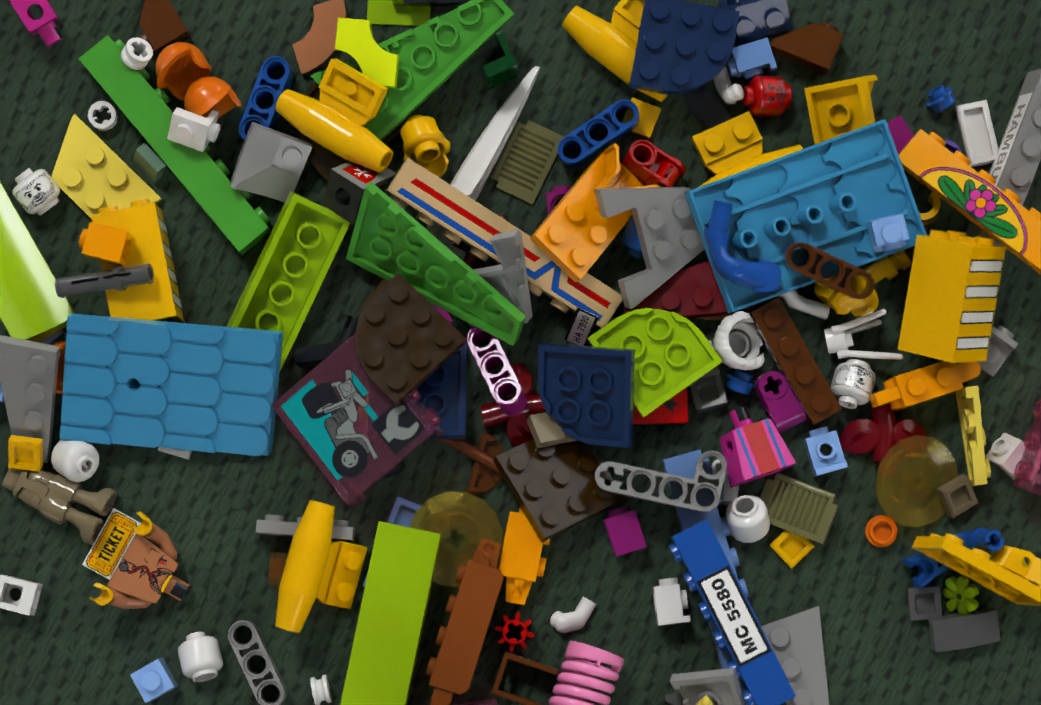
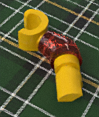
(903, 259)

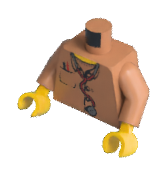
(144, 570)

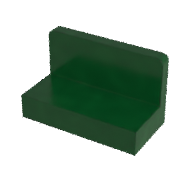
(502, 68)

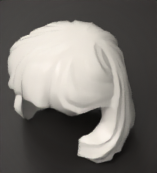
(739, 342)

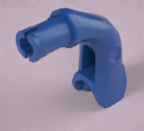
(758, 277)
(928, 568)

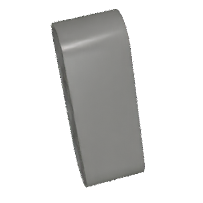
(245, 652)

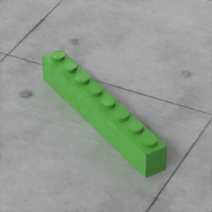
(195, 169)

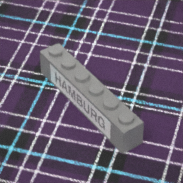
(1020, 146)

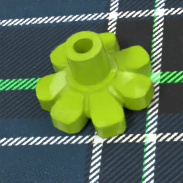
(960, 595)

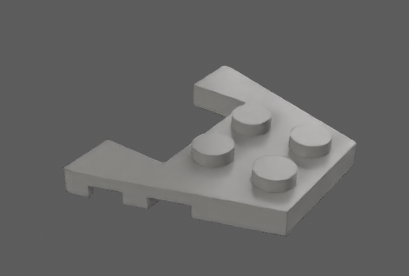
(664, 232)
(511, 276)

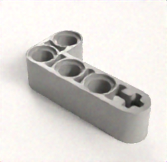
(659, 480)

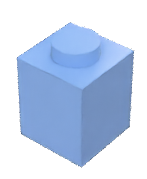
(154, 680)

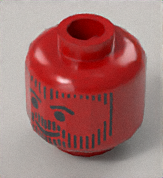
(767, 96)

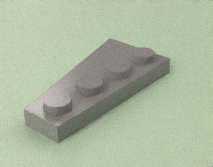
(29, 388)

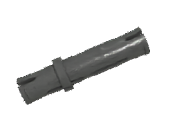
(117, 278)

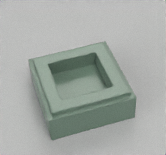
(149, 163)

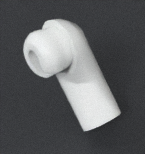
(728, 92)

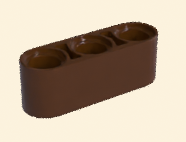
(843, 276)

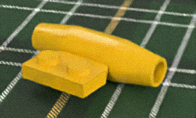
(612, 42)
(339, 117)
(734, 147)
(317, 568)

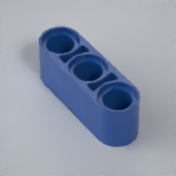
(263, 88)
(606, 120)

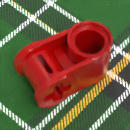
(656, 164)

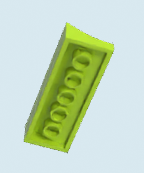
(290, 270)
(27, 284)
(391, 616)

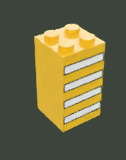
(148, 245)
(951, 296)

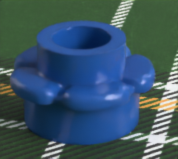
(940, 98)
(740, 381)

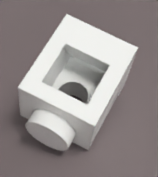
(29, 598)
(669, 602)

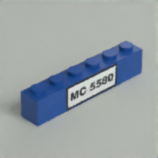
(731, 614)

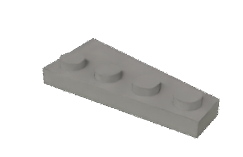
(800, 652)
(719, 685)

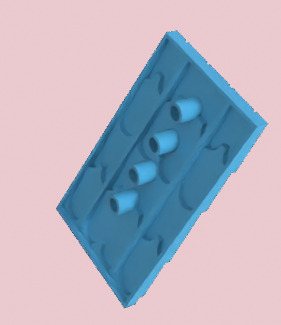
(813, 199)
(170, 385)

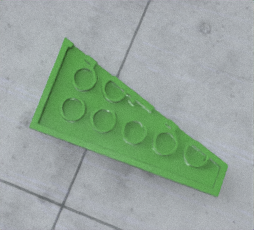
(432, 56)
(393, 242)

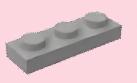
(276, 526)

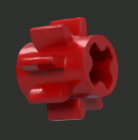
(505, 630)

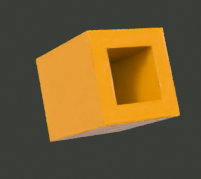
(105, 243)

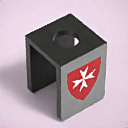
(353, 179)

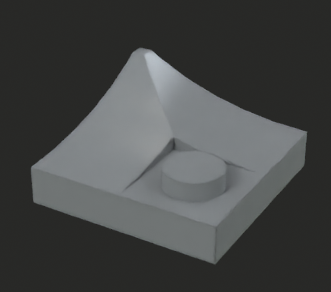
(270, 163)

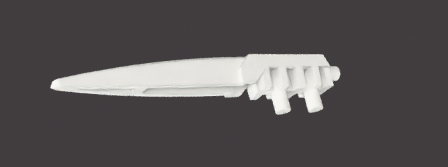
(487, 150)

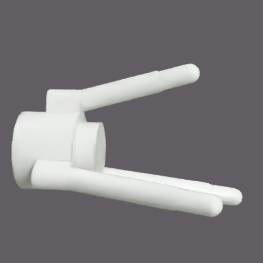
(840, 338)

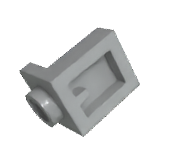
(999, 348)

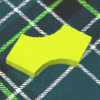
(357, 40)

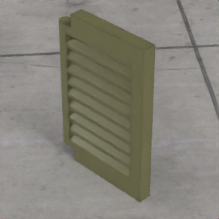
(526, 160)
(799, 507)

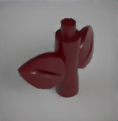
(516, 426)
(879, 435)

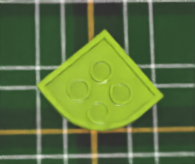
(667, 353)

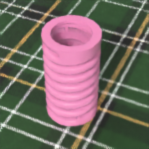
(578, 673)

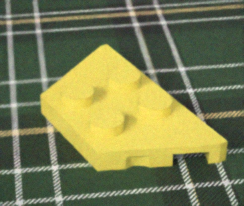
(95, 174)

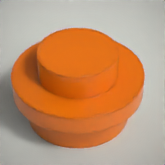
(881, 531)

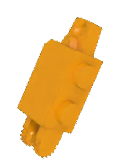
(925, 384)
(521, 557)

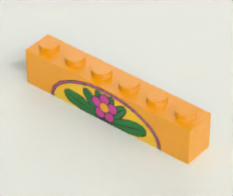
(975, 196)

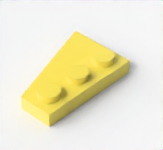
(973, 435)

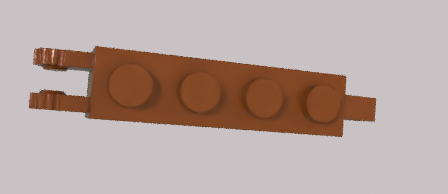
(467, 625)

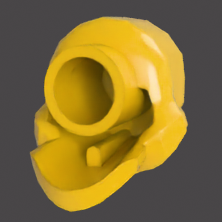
(425, 144)
(843, 304)

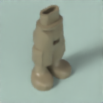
(54, 499)

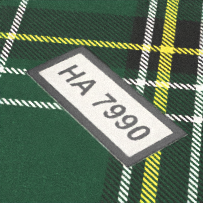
(581, 327)

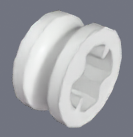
(142, 47)
(106, 124)
(321, 689)

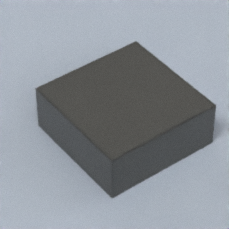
(924, 603)

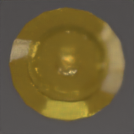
(910, 479)

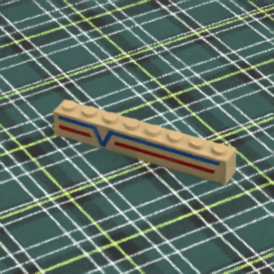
(476, 226)

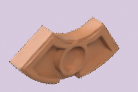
(320, 41)

